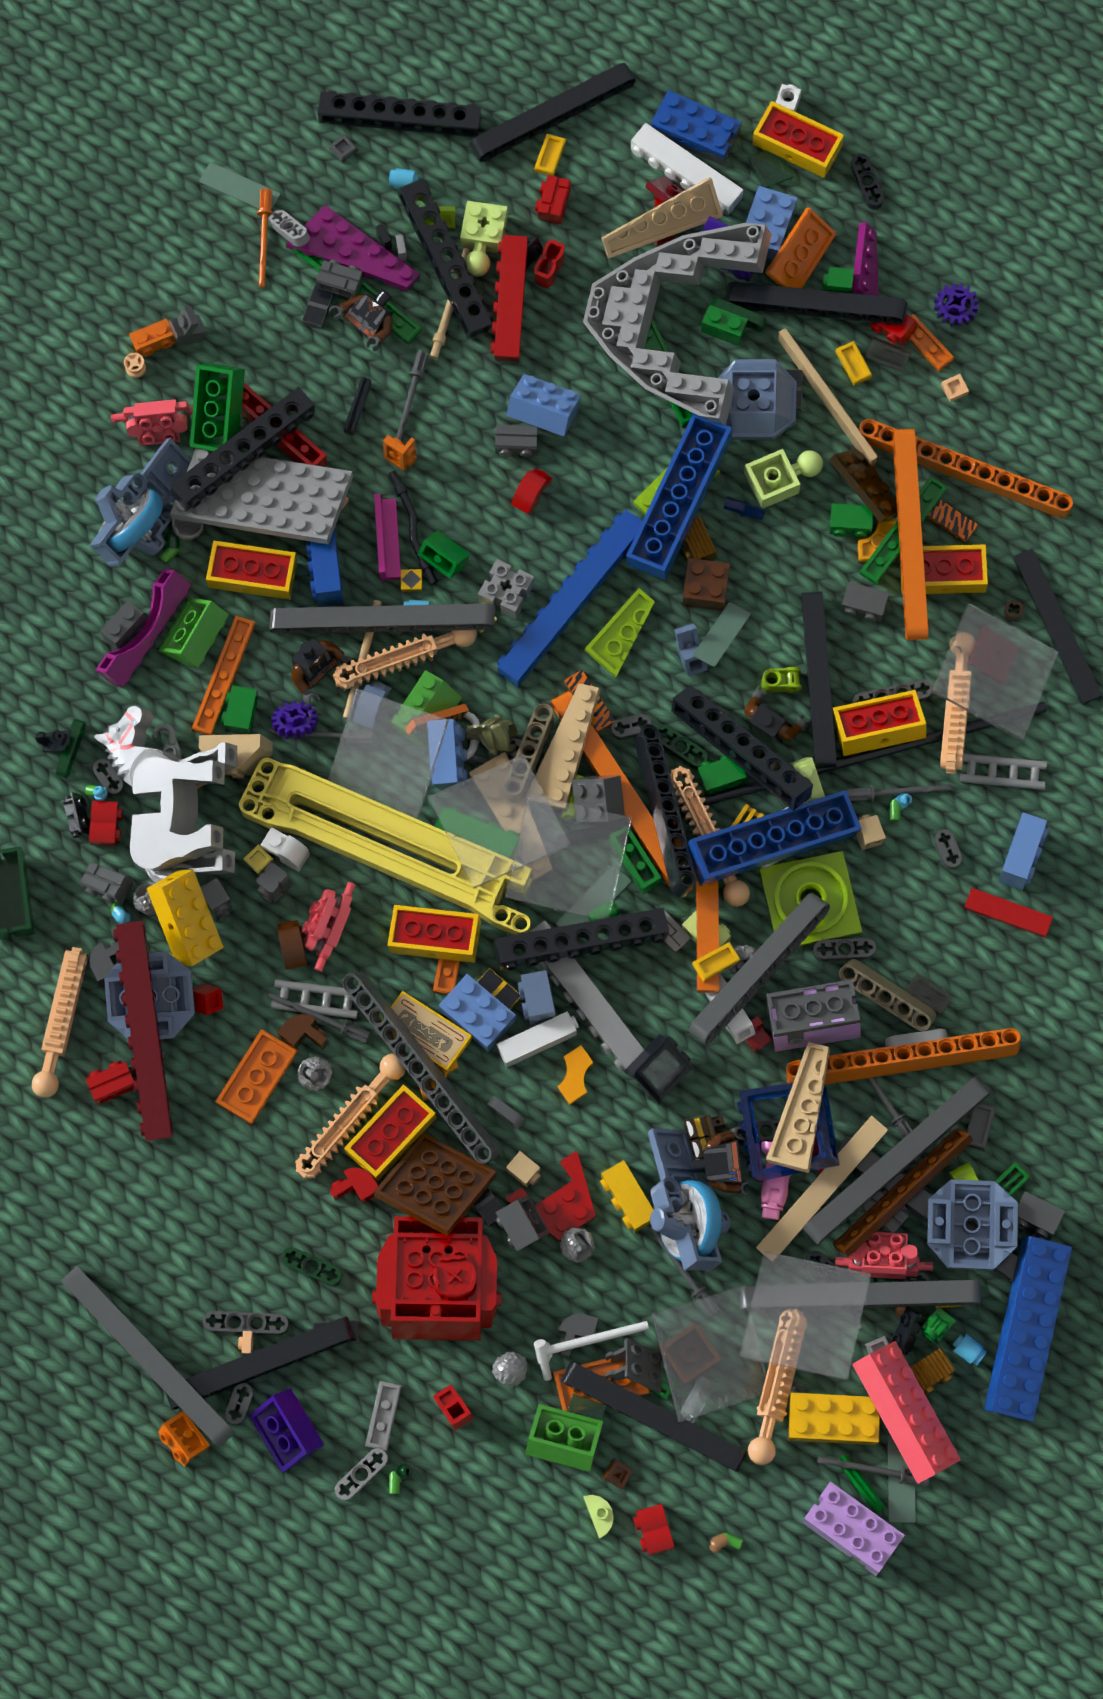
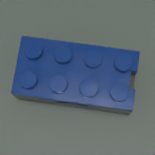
(697, 127)

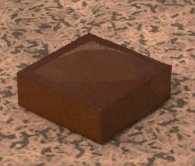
(617, 1474)

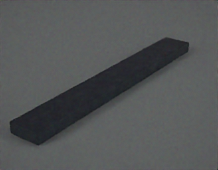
(1057, 626)

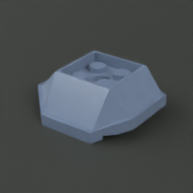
(774, 408)
(173, 995)
(979, 1202)

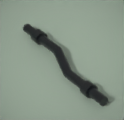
(401, 491)

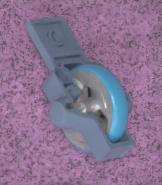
(138, 517)
(685, 1204)

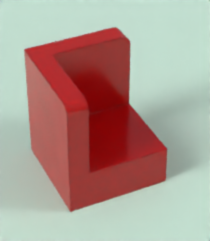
(207, 999)
(760, 1039)

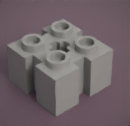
(511, 599)

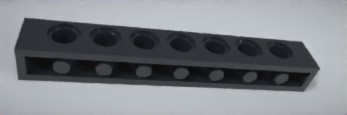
(407, 121)
(421, 192)
(262, 426)
(742, 747)
(653, 919)

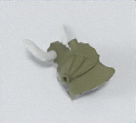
(490, 733)

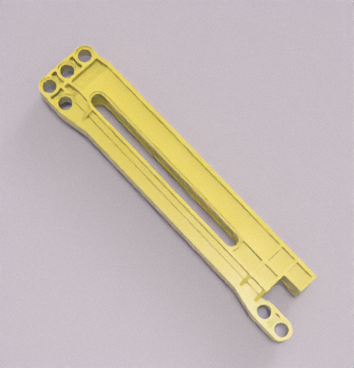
(293, 786)

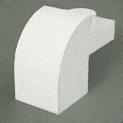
(286, 848)

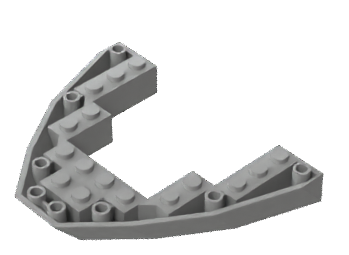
(625, 300)

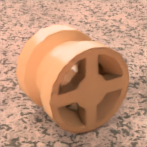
(135, 360)

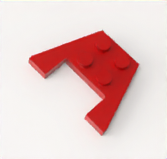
(568, 1206)

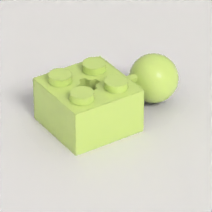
(482, 239)
(783, 475)

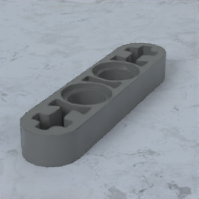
(894, 689)
(246, 1318)

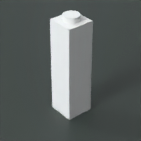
(740, 1026)
(537, 1039)

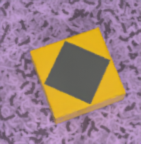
(411, 580)

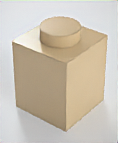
(871, 832)
(524, 1170)

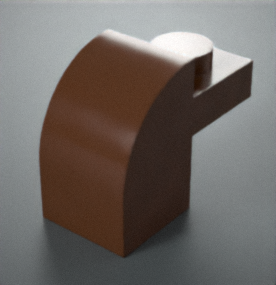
(291, 944)
(299, 1028)

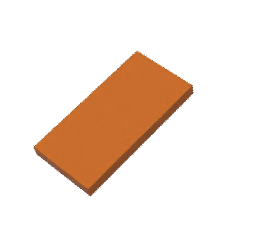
(801, 251)
(256, 1076)
(599, 1367)

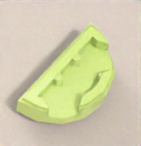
(600, 1513)

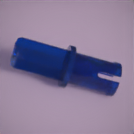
(744, 508)

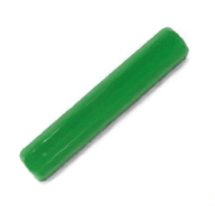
(863, 1487)

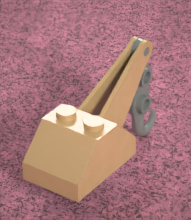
(250, 749)

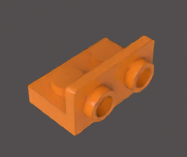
(153, 338)
(398, 454)
(183, 1438)

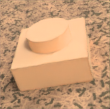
(954, 387)
(246, 1342)

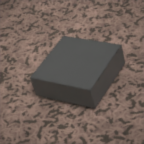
(343, 148)

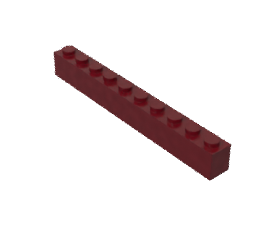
(144, 1030)

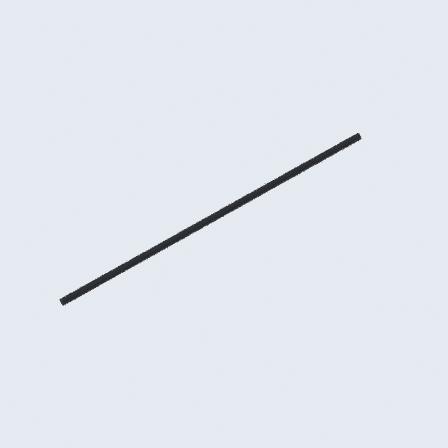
(854, 759)

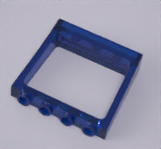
(825, 1133)

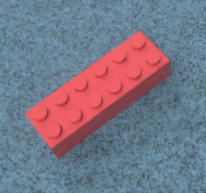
(906, 1412)

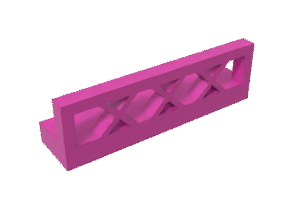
(387, 538)

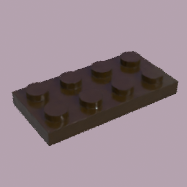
(866, 484)

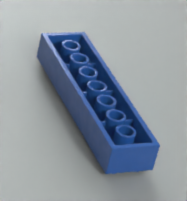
(679, 496)
(773, 837)
(1028, 1328)

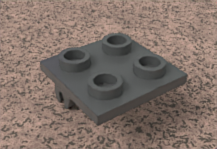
(641, 1366)

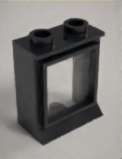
(659, 1068)

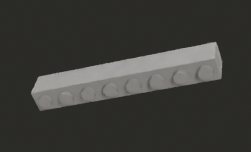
(592, 1007)

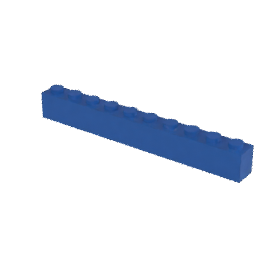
(570, 599)

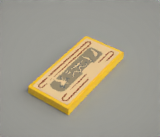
(434, 1033)

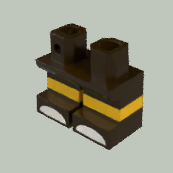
(701, 1131)

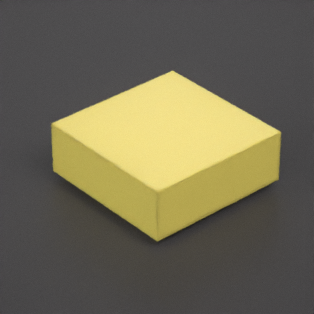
(258, 859)

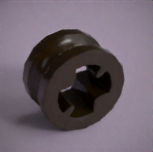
(1012, 616)

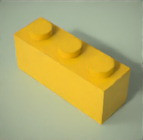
(627, 1196)

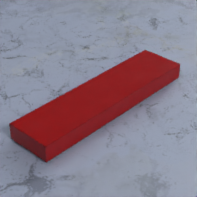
(1008, 912)

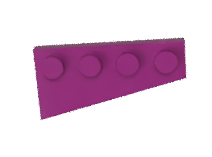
(866, 265)

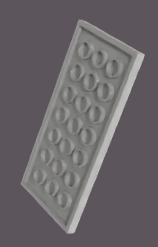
(273, 499)

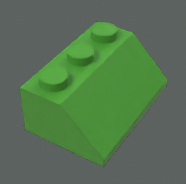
(194, 632)
(432, 694)
(564, 1437)

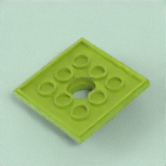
(823, 873)

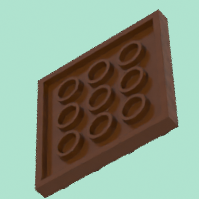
(435, 1184)

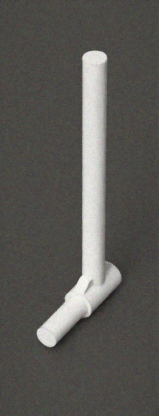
(545, 1350)

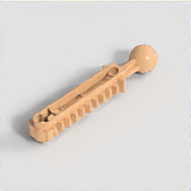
(399, 657)
(953, 737)
(735, 891)
(60, 1020)
(349, 1117)
(772, 1409)

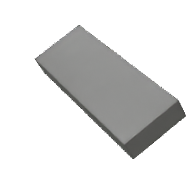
(383, 1415)

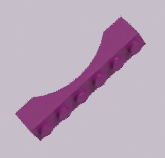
(167, 594)

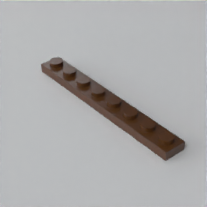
(902, 1192)

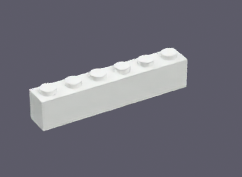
(683, 166)

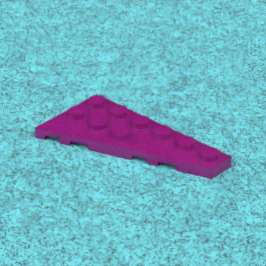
(341, 241)

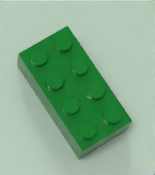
(216, 405)

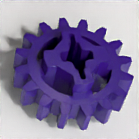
(956, 296)
(294, 720)

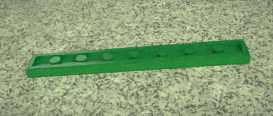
(401, 325)

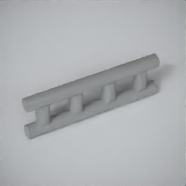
(1012, 781)
(327, 992)

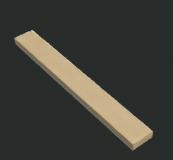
(827, 397)
(823, 1187)

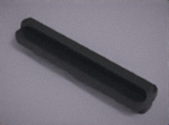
(357, 406)

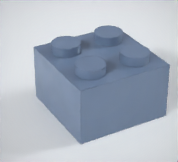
(538, 999)

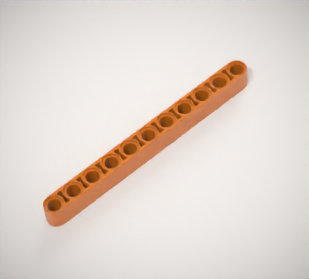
(973, 475)
(910, 534)
(605, 765)
(913, 1052)

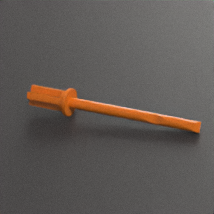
(264, 211)

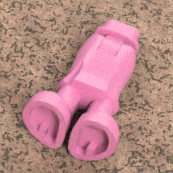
(773, 1191)

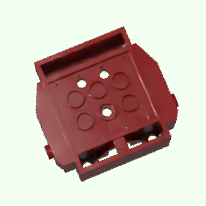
(406, 1289)

